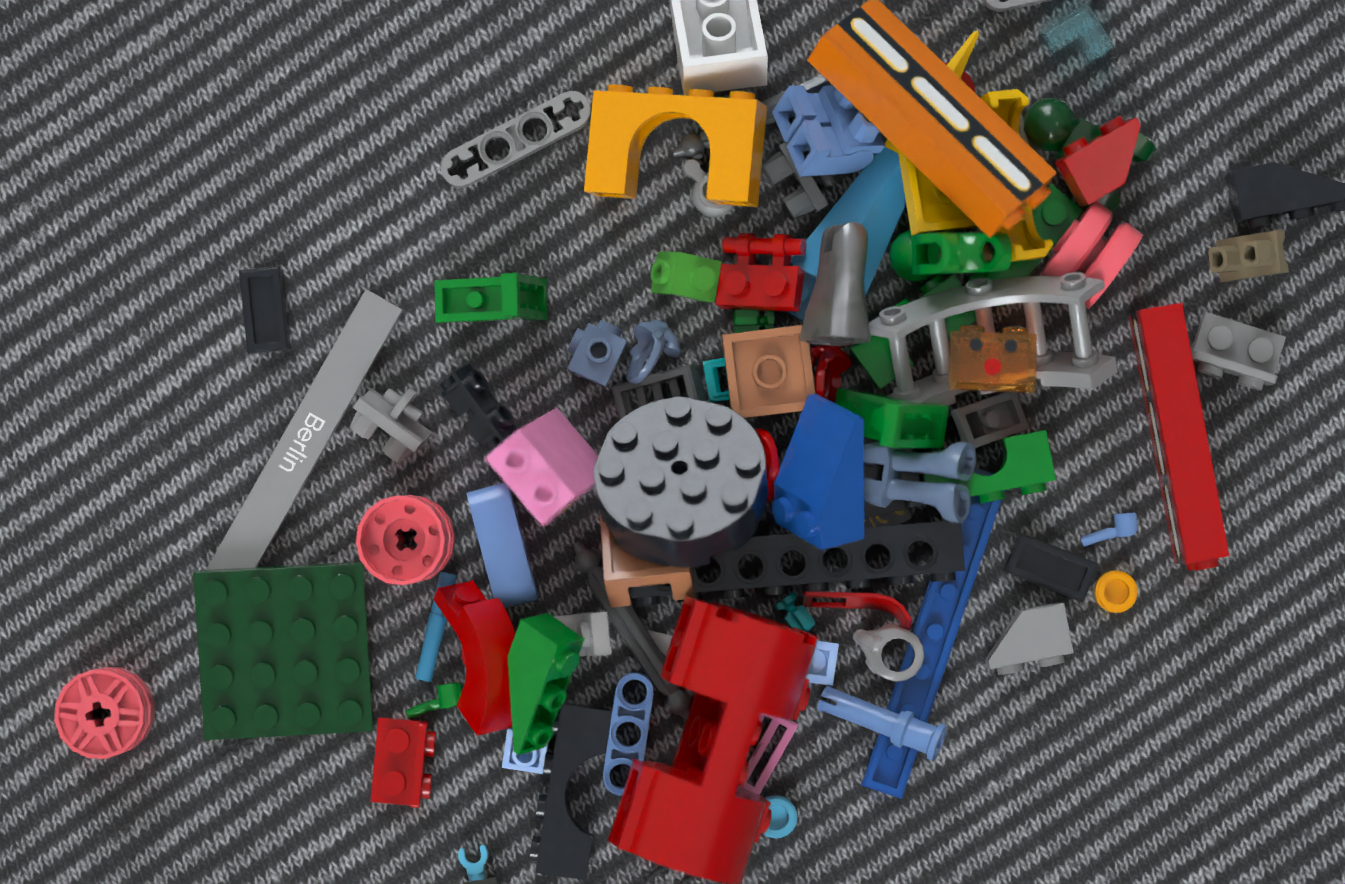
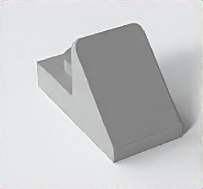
(592, 627)

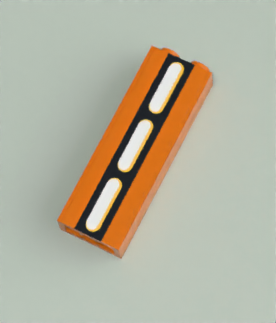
(933, 117)

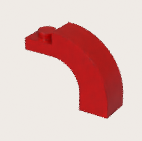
(486, 642)

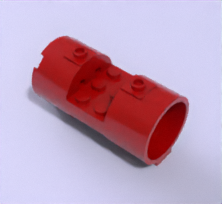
(692, 810)

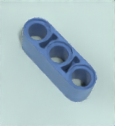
(502, 545)
(623, 712)

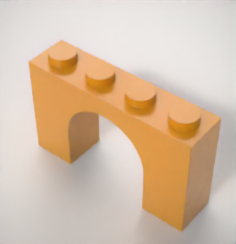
(626, 119)

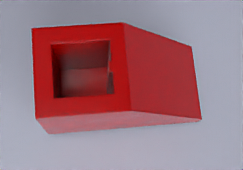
(1101, 164)

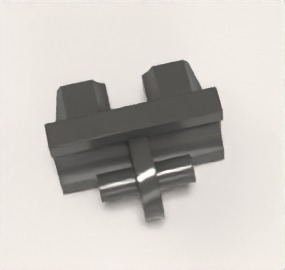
(806, 198)

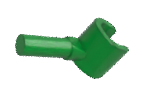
(447, 697)

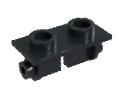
(470, 390)

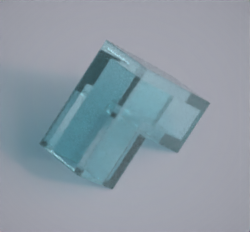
(1078, 27)

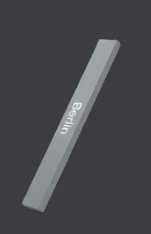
(307, 434)

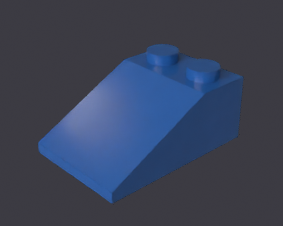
(823, 476)

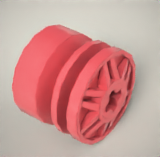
(381, 539)
(117, 690)

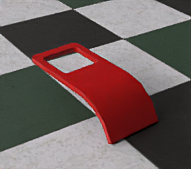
(861, 601)

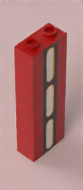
(1179, 436)

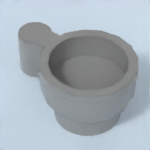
(693, 170)

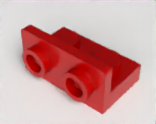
(401, 762)

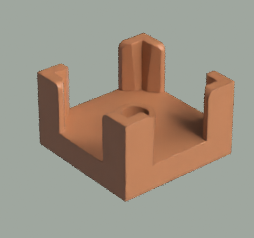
(768, 371)
(626, 571)

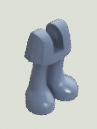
(949, 498)

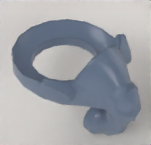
(651, 340)

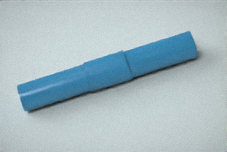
(433, 634)

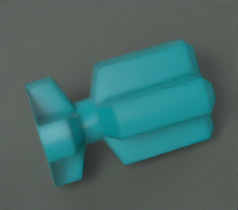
(796, 616)

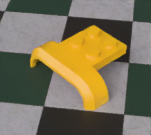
(934, 212)

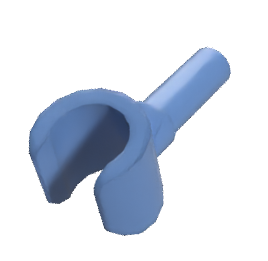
(1125, 526)

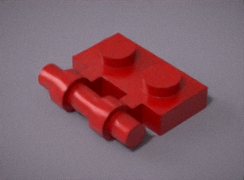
(761, 286)

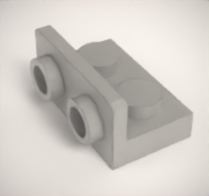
(1237, 350)

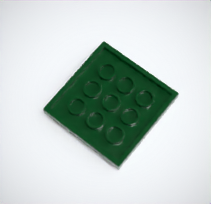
(283, 650)

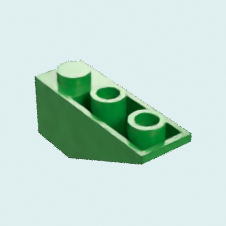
(539, 673)

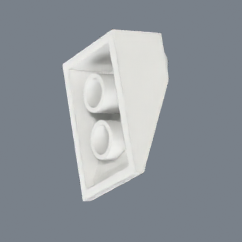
(719, 44)

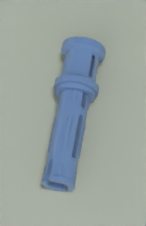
(901, 727)

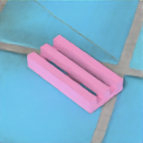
(791, 727)

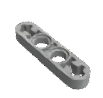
(513, 133)

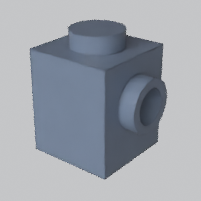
(596, 352)

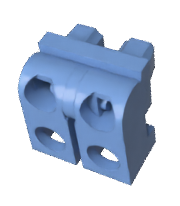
(828, 127)

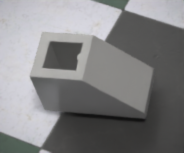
(1032, 635)

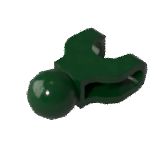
(1052, 126)

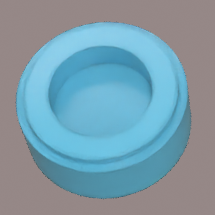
(783, 816)

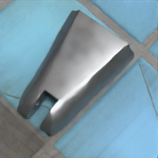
(838, 302)

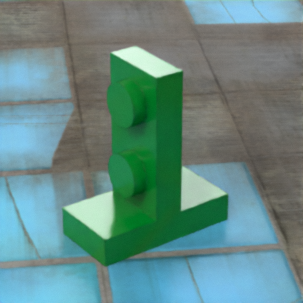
(491, 299)
(895, 420)

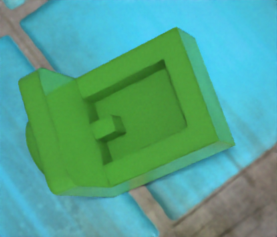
(685, 276)

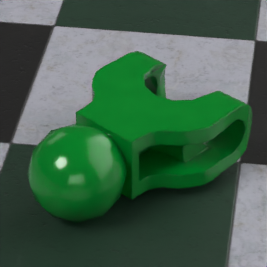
(924, 255)

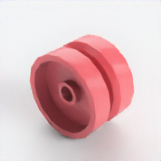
(1087, 251)

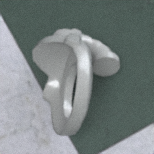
(872, 646)

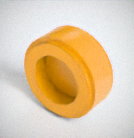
(1115, 591)

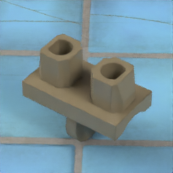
(1249, 256)

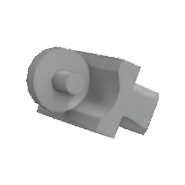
(395, 417)

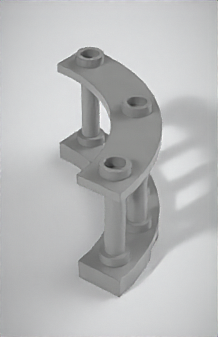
(1059, 369)

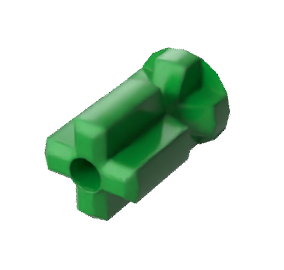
(751, 320)

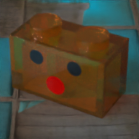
(993, 360)

